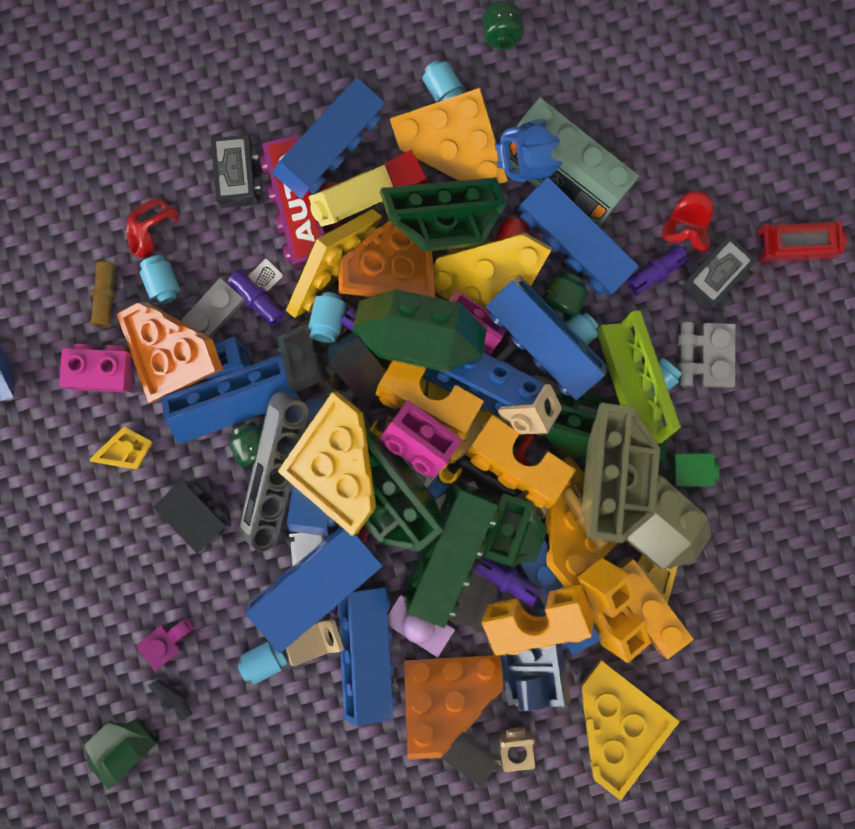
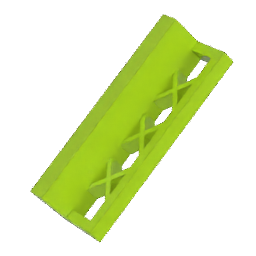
(635, 381)

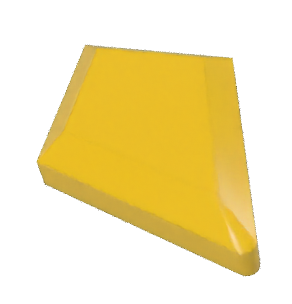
(124, 450)
(660, 578)

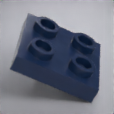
(536, 678)

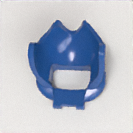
(533, 151)

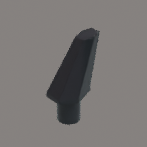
(171, 698)

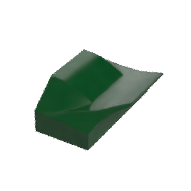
(516, 534)
(118, 749)

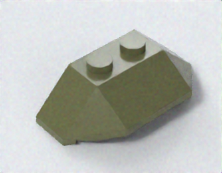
(619, 474)
(675, 531)

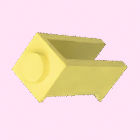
(349, 196)

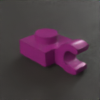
(163, 644)

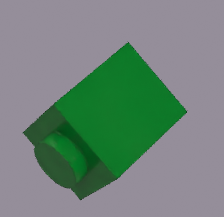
(693, 470)

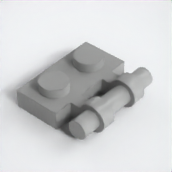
(717, 355)

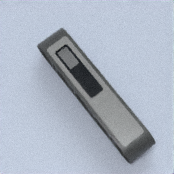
(275, 486)

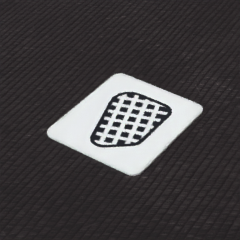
(266, 275)

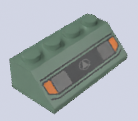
(588, 172)

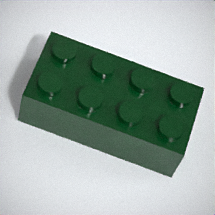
(447, 560)

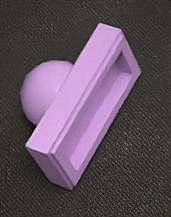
(418, 631)

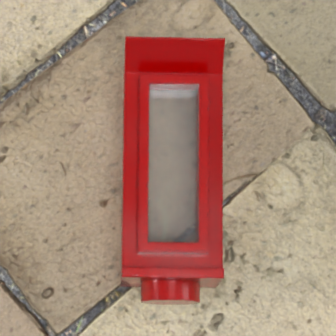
(802, 241)

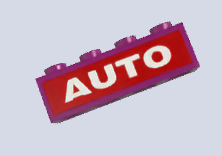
(295, 213)

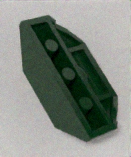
(445, 212)
(420, 330)
(575, 422)
(405, 508)

